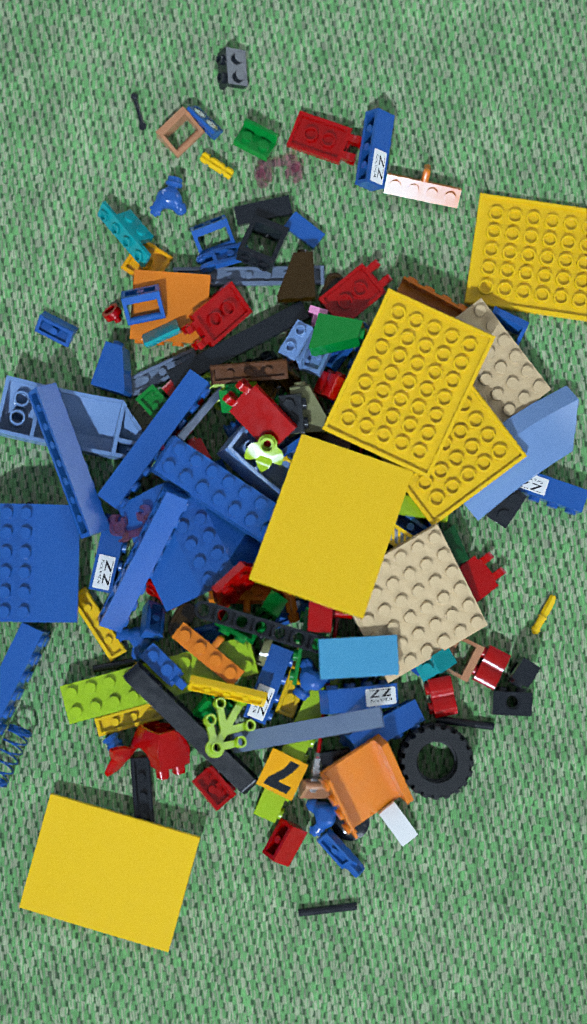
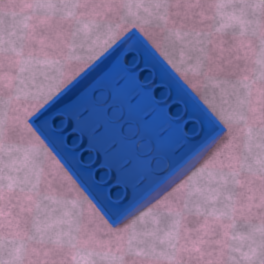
(199, 551)
(38, 563)

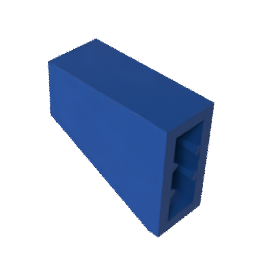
(114, 370)

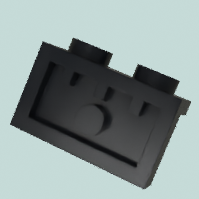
(294, 407)

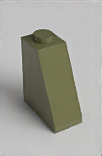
(315, 411)

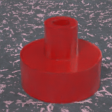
(112, 313)

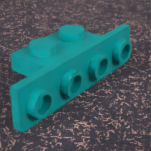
(128, 231)

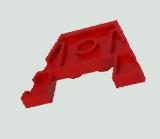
(232, 585)

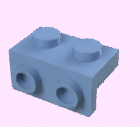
(295, 340)
(312, 364)

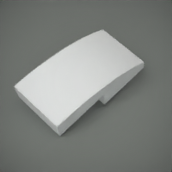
(397, 823)

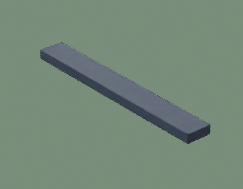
(249, 275)
(311, 729)

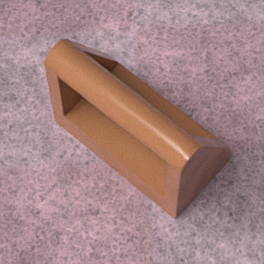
(172, 125)
(471, 661)
(305, 786)

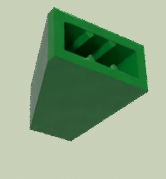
(336, 334)

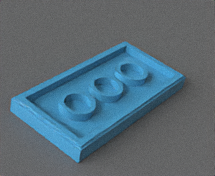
(358, 657)

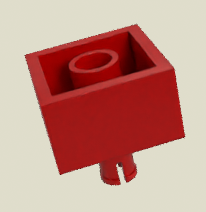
(321, 618)

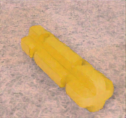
(217, 165)

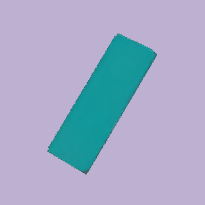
(161, 333)

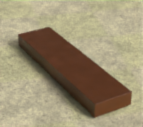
(251, 371)

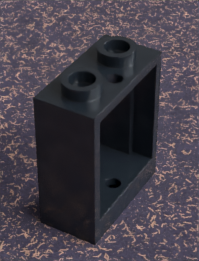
(268, 230)

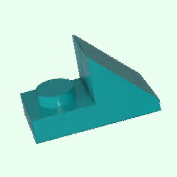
(437, 664)

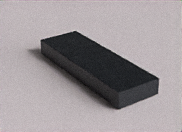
(267, 209)

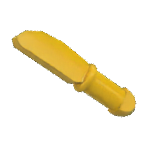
(535, 629)

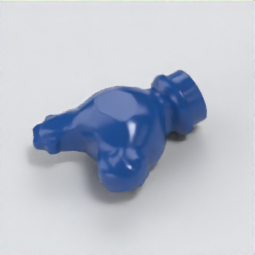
(169, 198)
(139, 644)
(309, 679)
(324, 815)

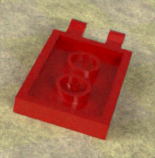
(323, 139)
(355, 291)
(217, 316)
(259, 413)
(479, 577)

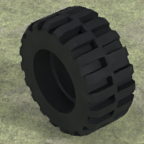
(454, 779)

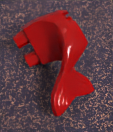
(162, 745)

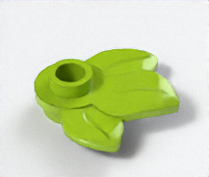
(264, 455)

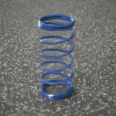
(20, 732)

